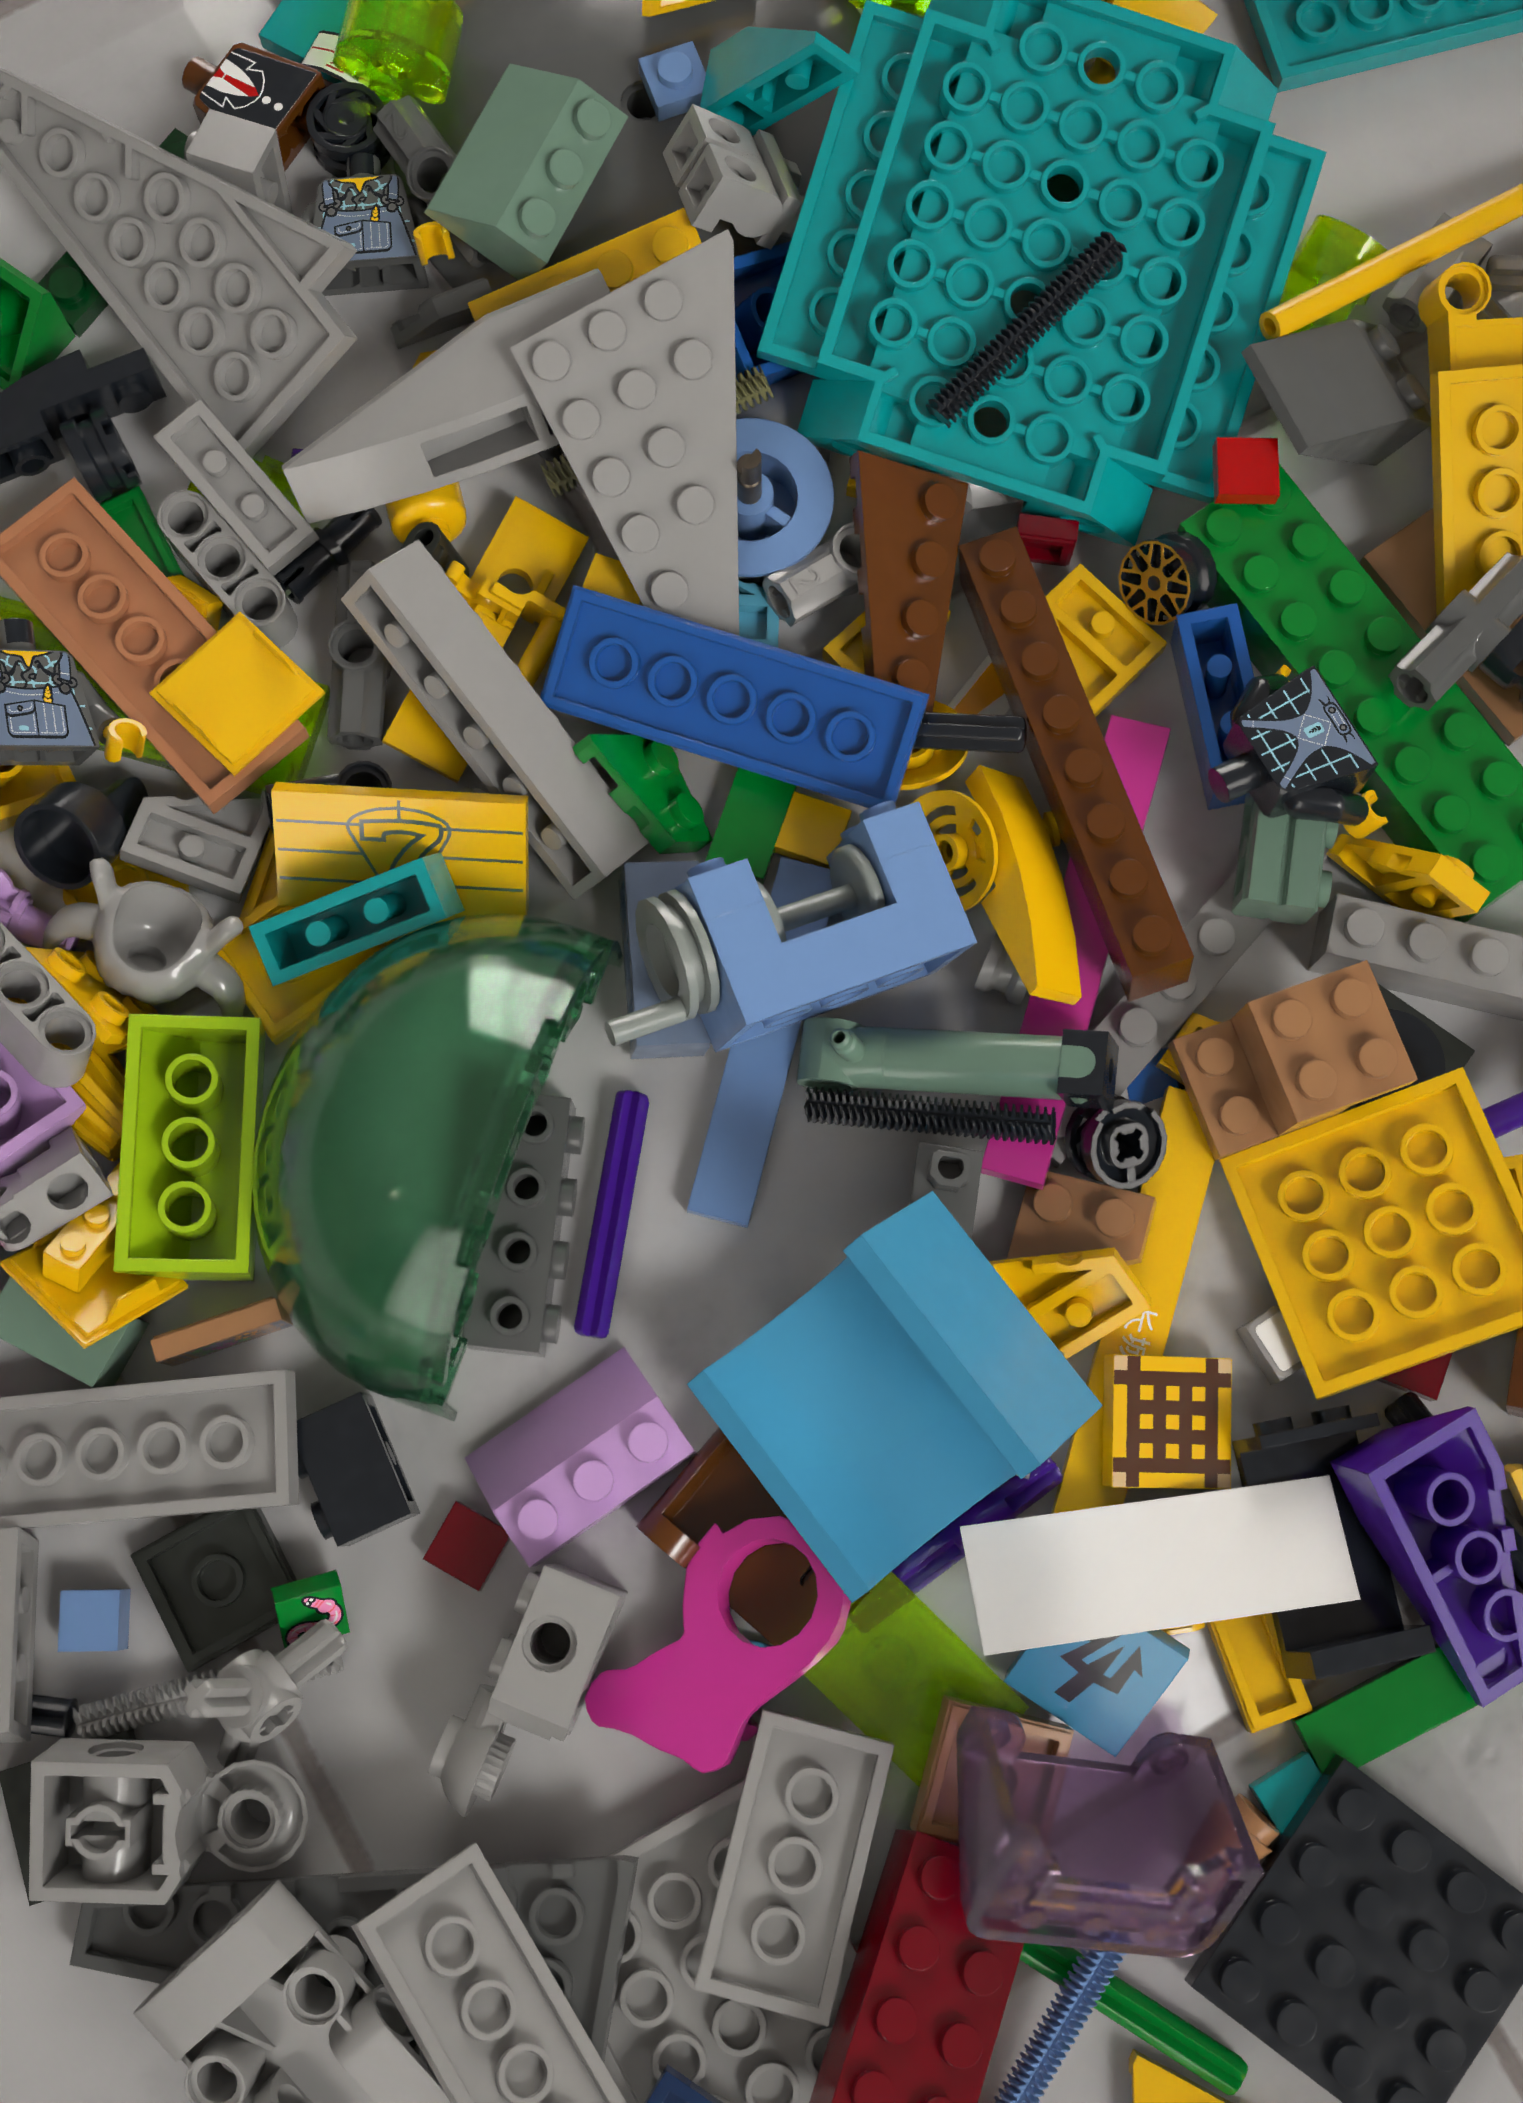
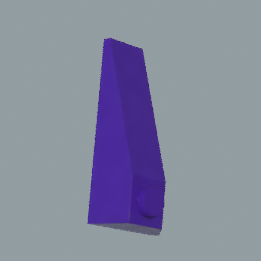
(1440, 1524)

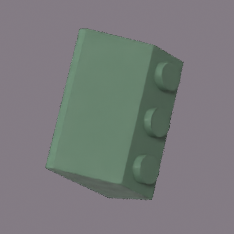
(526, 167)

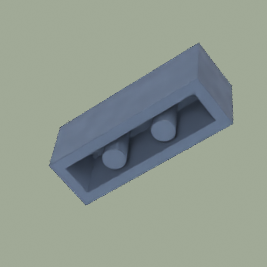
(637, 883)

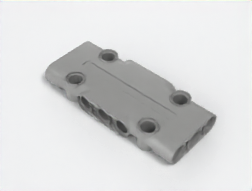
(285, 2035)

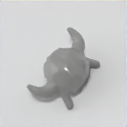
(152, 941)

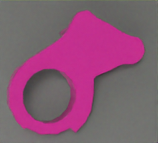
(705, 1686)

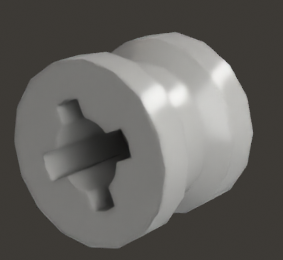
(1000, 974)

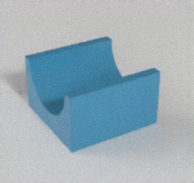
(894, 1395)

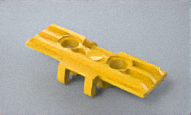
(524, 545)

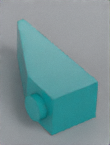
(771, 74)

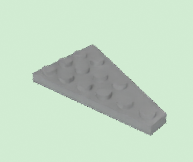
(649, 426)

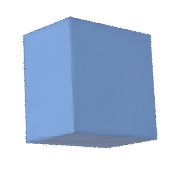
(94, 1620)

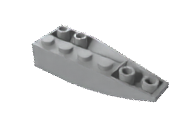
(443, 418)

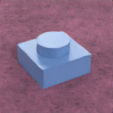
(673, 79)

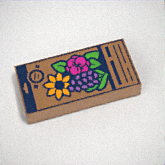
(220, 1332)

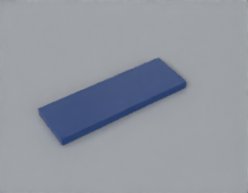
(733, 699)

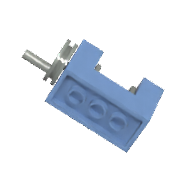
(724, 948)

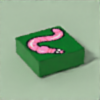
(307, 1602)

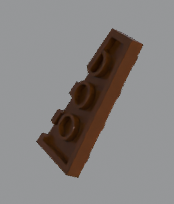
(908, 560)

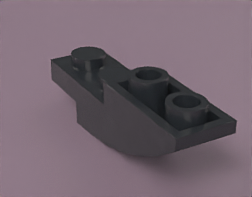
(63, 392)

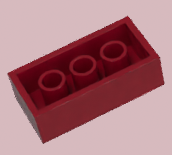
(920, 1990)

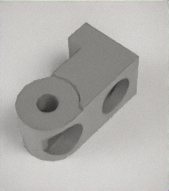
(50, 1191)

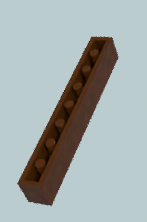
(1075, 766)

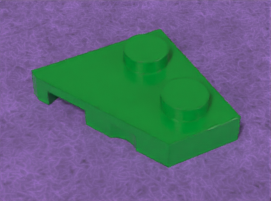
(650, 790)

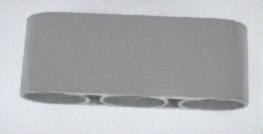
(217, 546)
(45, 1019)

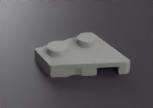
(195, 845)

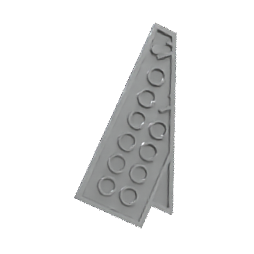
(188, 262)

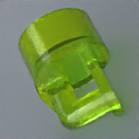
(1324, 253)

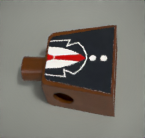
(257, 89)

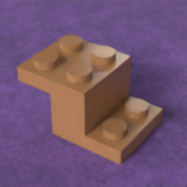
(1292, 1060)

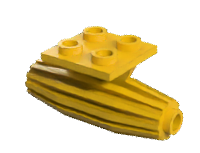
(104, 1076)

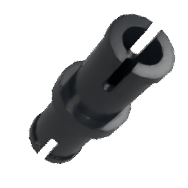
(327, 553)

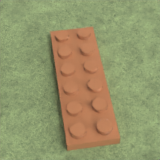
(121, 627)

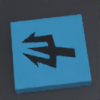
(1100, 1683)

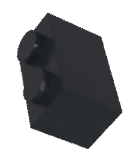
(352, 1471)

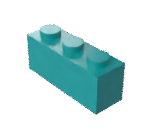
(356, 918)

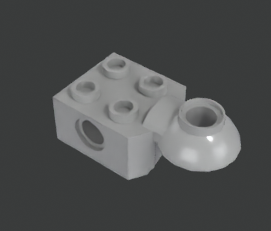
(532, 1686)
(140, 1814)

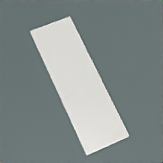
(1157, 1564)

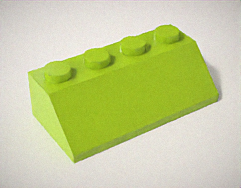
(189, 1147)

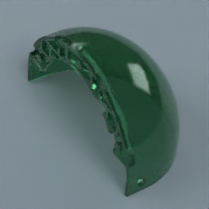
(401, 1134)

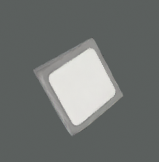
(1271, 1345)

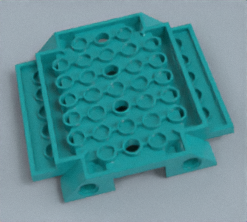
(942, 210)

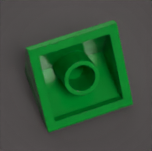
(30, 326)

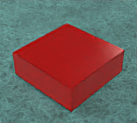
(1246, 470)

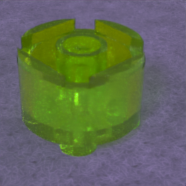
(400, 46)

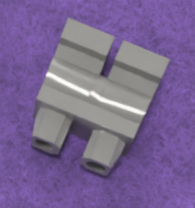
(733, 177)

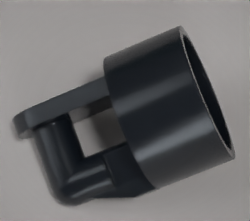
(75, 826)

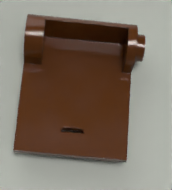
(725, 1491)

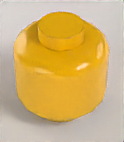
(441, 506)

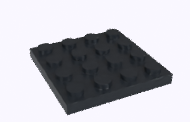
(1369, 1948)

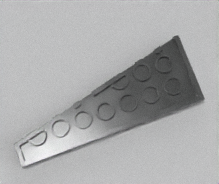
(568, 1906)

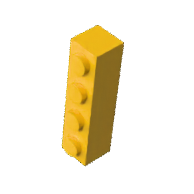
(83, 1242)

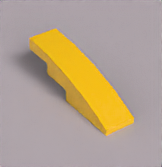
(1029, 894)

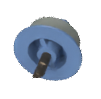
(781, 497)

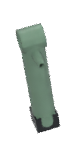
(854, 1056)

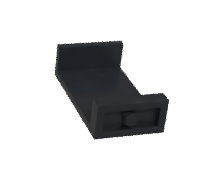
(1341, 1635)

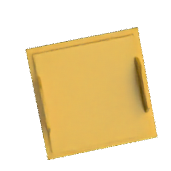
(237, 693)
(103, 1303)

